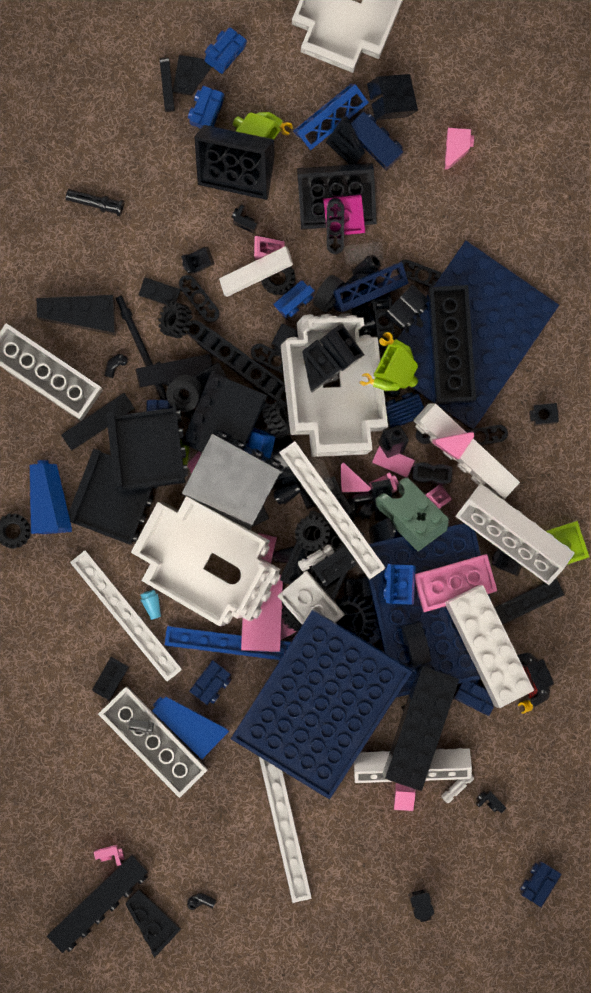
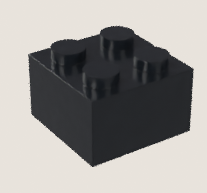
(397, 98)

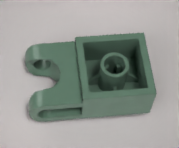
(413, 515)

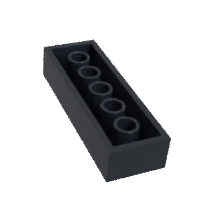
(451, 344)
(420, 728)

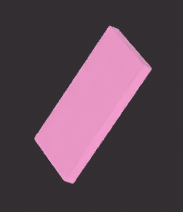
(451, 580)
(265, 631)

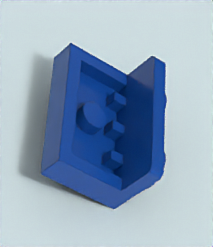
(294, 298)
(400, 584)

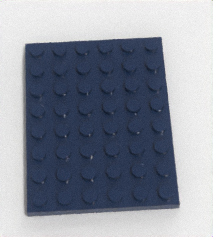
(504, 325)
(443, 639)
(321, 704)

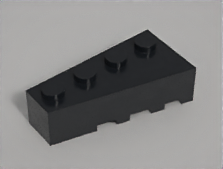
(81, 312)

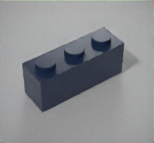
(376, 140)

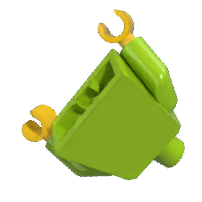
(261, 124)
(395, 368)

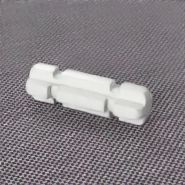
(315, 558)
(455, 789)

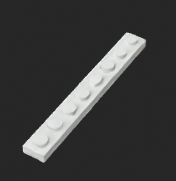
(332, 510)
(126, 616)
(286, 832)

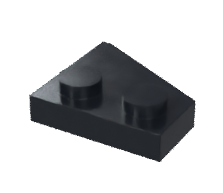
(189, 74)

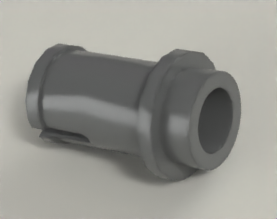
(141, 726)

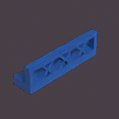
(325, 111)

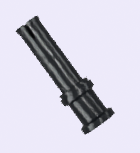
(104, 204)

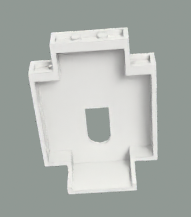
(345, 29)
(340, 416)
(179, 548)

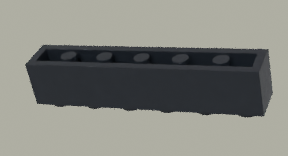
(102, 899)

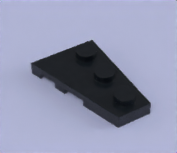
(152, 921)

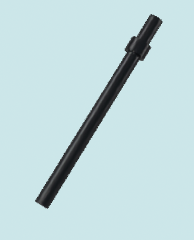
(126, 315)

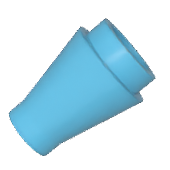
(151, 603)

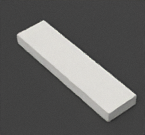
(256, 271)

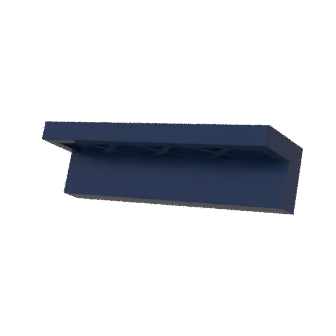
(372, 291)

